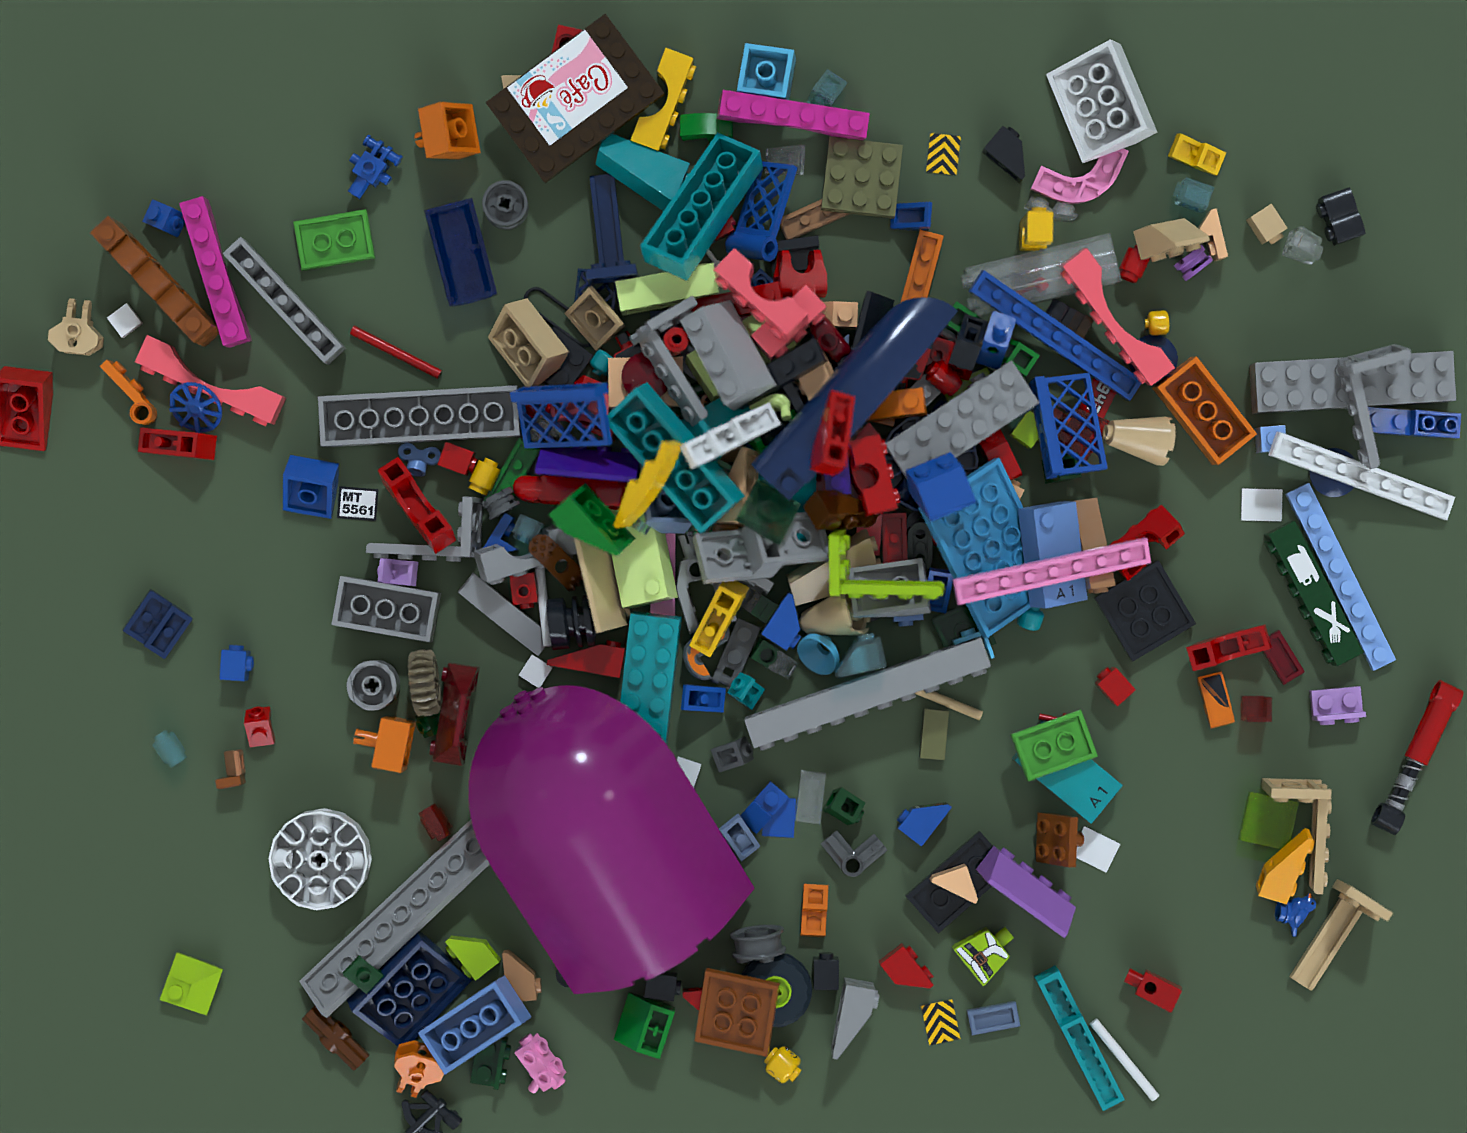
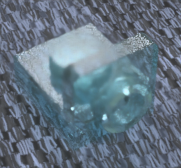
(827, 89)

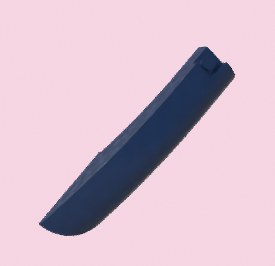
(868, 374)

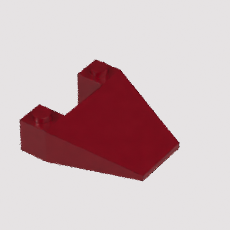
(450, 742)

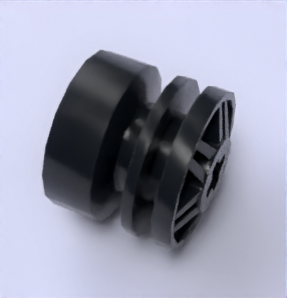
(570, 622)

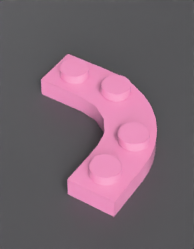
(1081, 188)

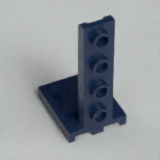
(608, 235)

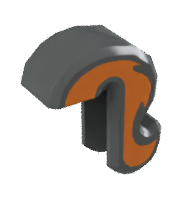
(694, 662)

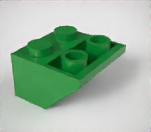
(644, 1025)

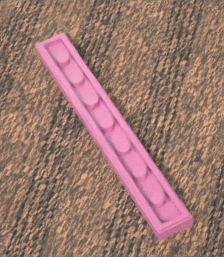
(1051, 571)

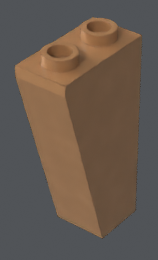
(1092, 537)

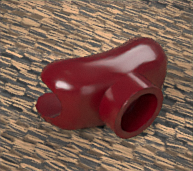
(830, 340)

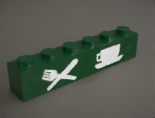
(1313, 594)

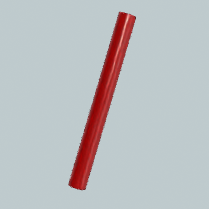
(396, 352)

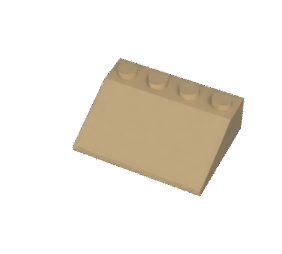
(601, 587)

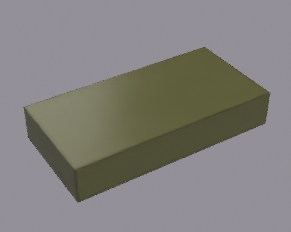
(934, 734)

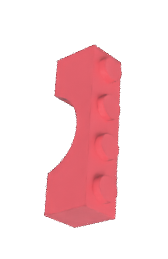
(783, 316)

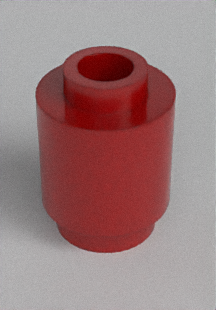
(1132, 266)
(680, 335)
(943, 377)

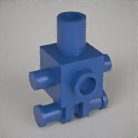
(371, 169)

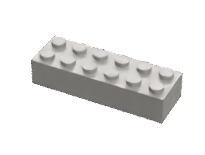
(964, 419)

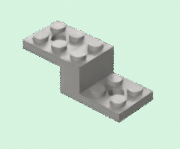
(756, 556)

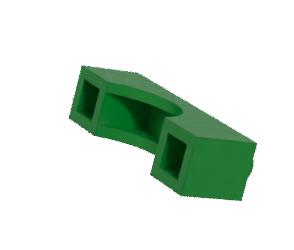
(1016, 352)

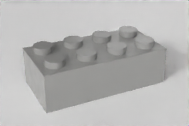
(386, 608)

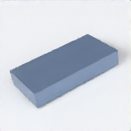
(993, 1018)

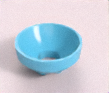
(817, 658)

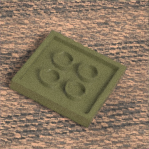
(862, 177)

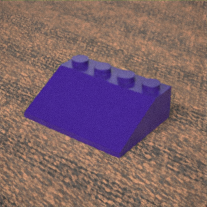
(588, 464)

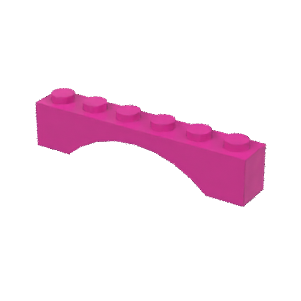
(787, 113)
(209, 256)

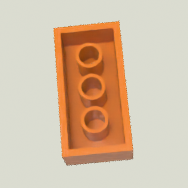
(1204, 410)

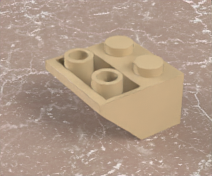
(1168, 239)

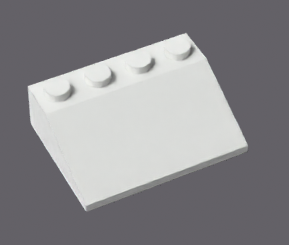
(1101, 101)

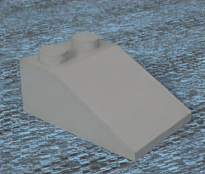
(892, 606)
(854, 1010)

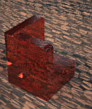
(1256, 708)

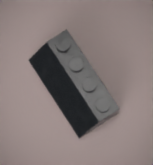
(872, 310)

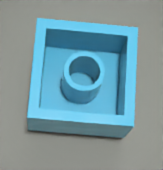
(767, 71)

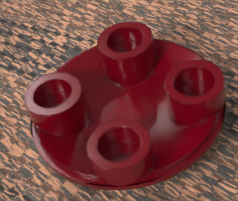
(639, 371)

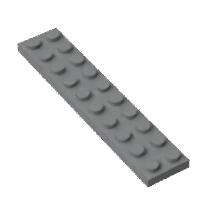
(397, 918)

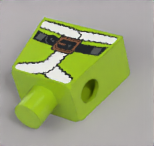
(984, 952)

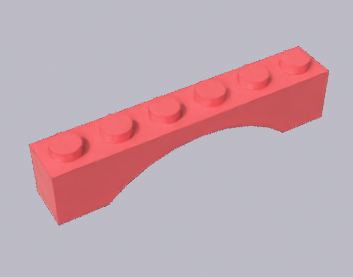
(1085, 275)
(164, 359)

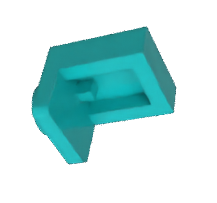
(745, 690)

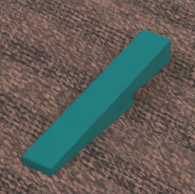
(1079, 1037)

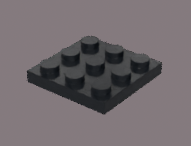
(1145, 611)

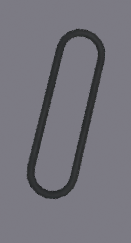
(549, 321)

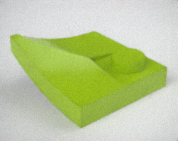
(191, 984)

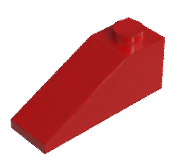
(833, 435)
(177, 443)
(599, 659)

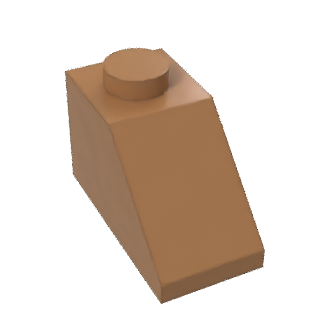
(521, 977)

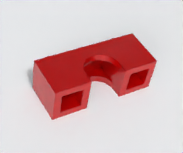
(870, 453)
(1157, 527)

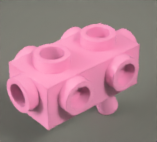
(540, 1063)

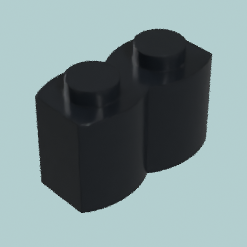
(1340, 216)

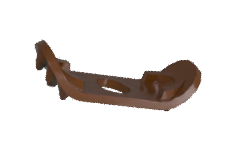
(548, 554)

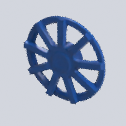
(195, 407)

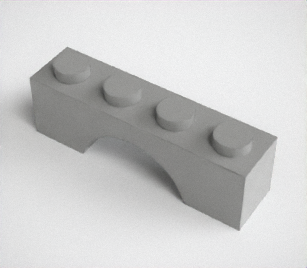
(496, 563)

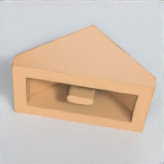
(956, 881)

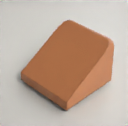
(234, 762)

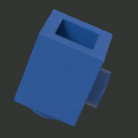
(236, 663)

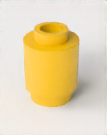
(484, 476)

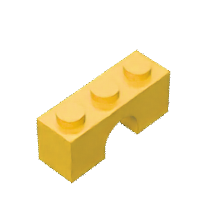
(1036, 229)

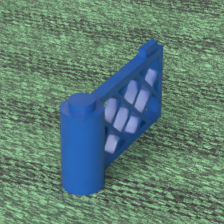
(755, 240)

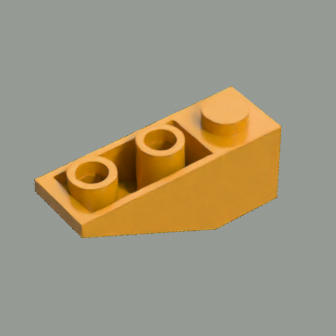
(1281, 871)

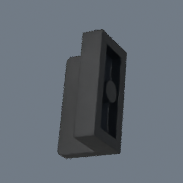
(799, 251)

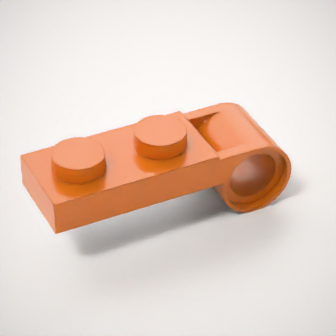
(132, 389)

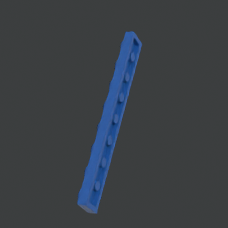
(1055, 335)

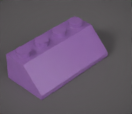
(1027, 890)

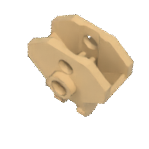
(76, 329)

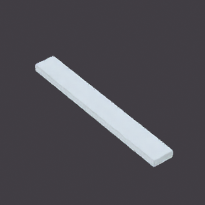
(1357, 475)

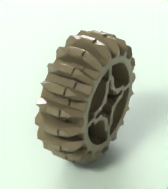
(424, 682)

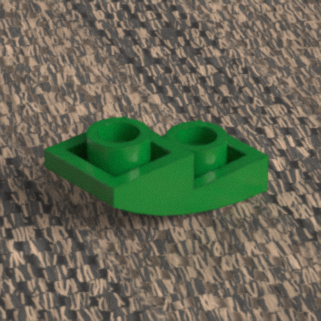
(703, 126)

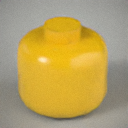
(1157, 323)

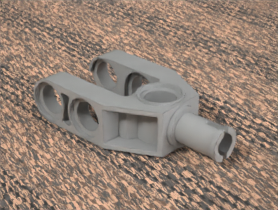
(683, 579)

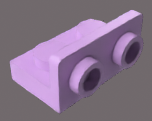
(1336, 704)

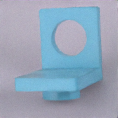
(971, 634)

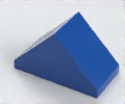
(912, 216)

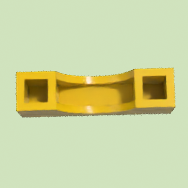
(674, 71)

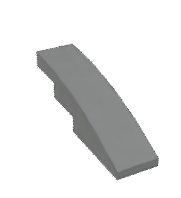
(503, 613)

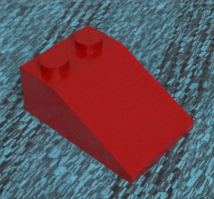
(25, 407)

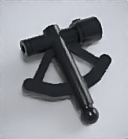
(434, 1107)

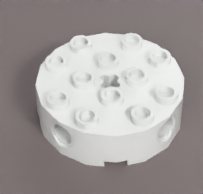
(302, 876)

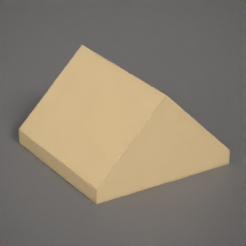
(594, 318)

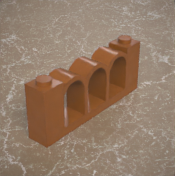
(156, 281)

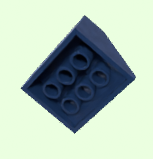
(413, 991)

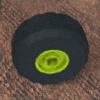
(794, 988)

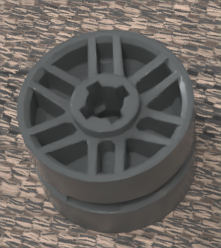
(510, 193)

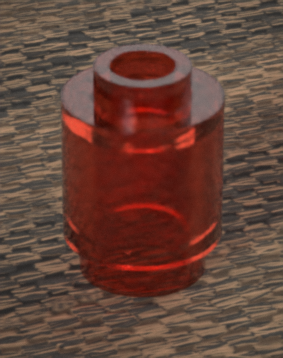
(435, 822)

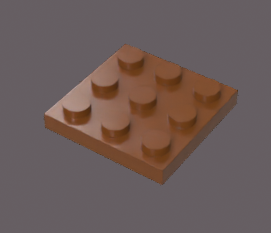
(737, 1012)

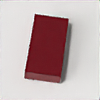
(1282, 659)

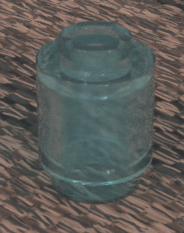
(169, 748)

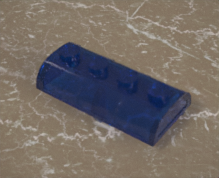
(460, 253)

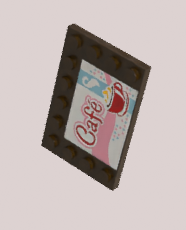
(575, 98)

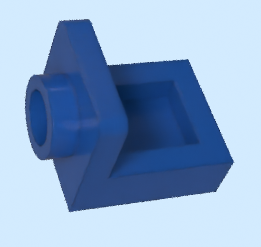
(164, 218)

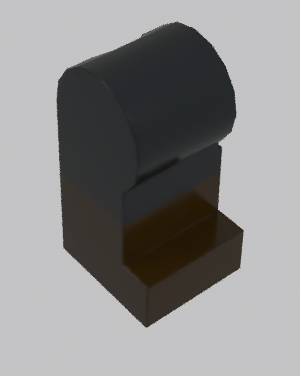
(1070, 317)

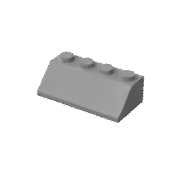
(728, 353)

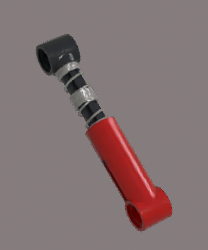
(1442, 702)

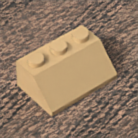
(527, 343)

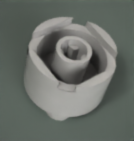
(366, 697)

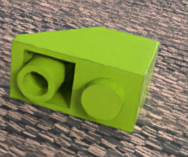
(474, 954)

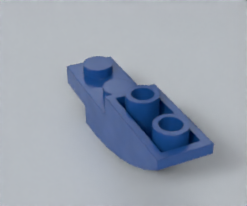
(1415, 422)

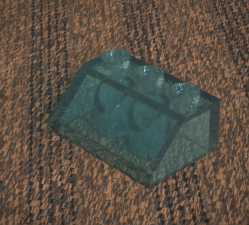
(861, 656)

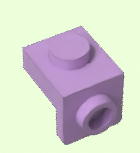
(397, 572)

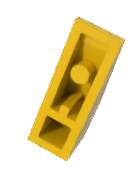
(718, 616)

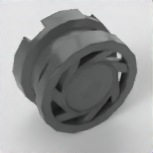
(500, 503)

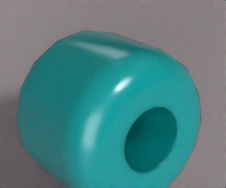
(600, 363)
(1031, 619)

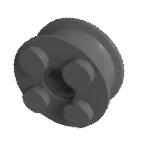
(757, 943)

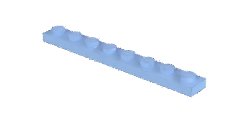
(1340, 576)

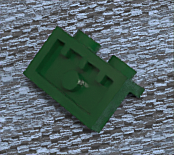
(489, 1064)

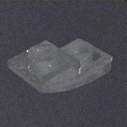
(1061, 212)

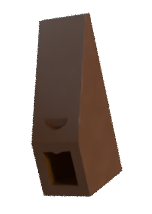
(836, 510)

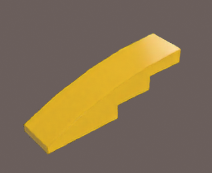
(644, 490)

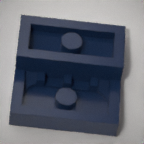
(157, 623)

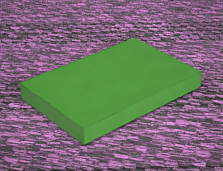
(334, 240)
(1054, 745)

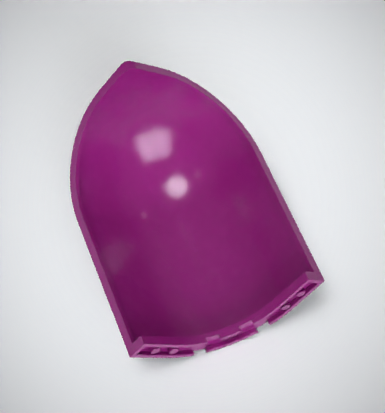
(600, 838)

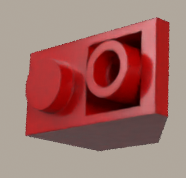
(904, 970)

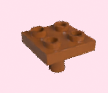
(1057, 839)

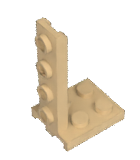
(1308, 792)
(1334, 932)

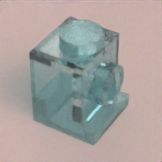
(527, 528)

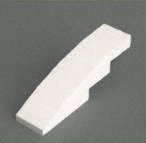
(730, 435)

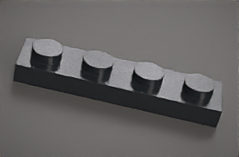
(793, 366)

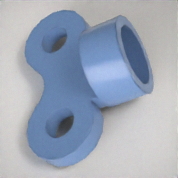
(418, 458)

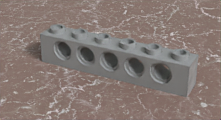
(284, 300)

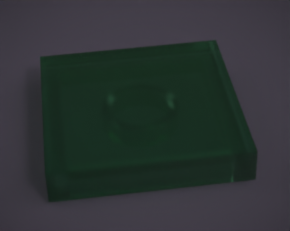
(768, 512)

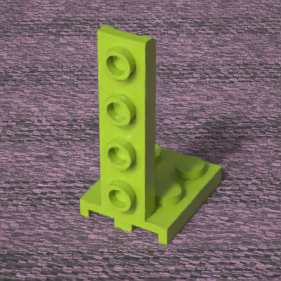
(840, 568)

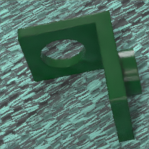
(363, 974)

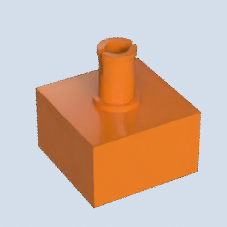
(448, 131)
(390, 743)

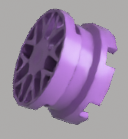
(1191, 260)

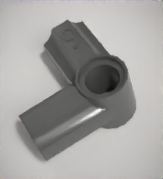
(841, 852)

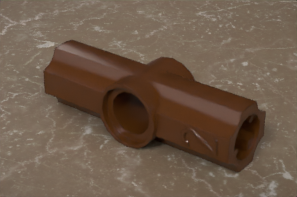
(336, 1038)

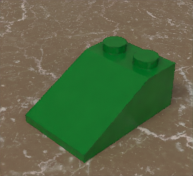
(591, 521)

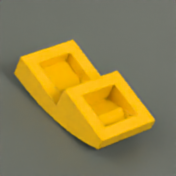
(1197, 154)

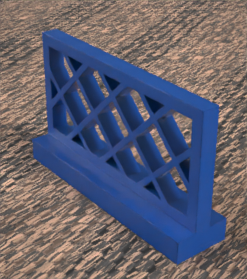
(563, 394)
(1047, 423)

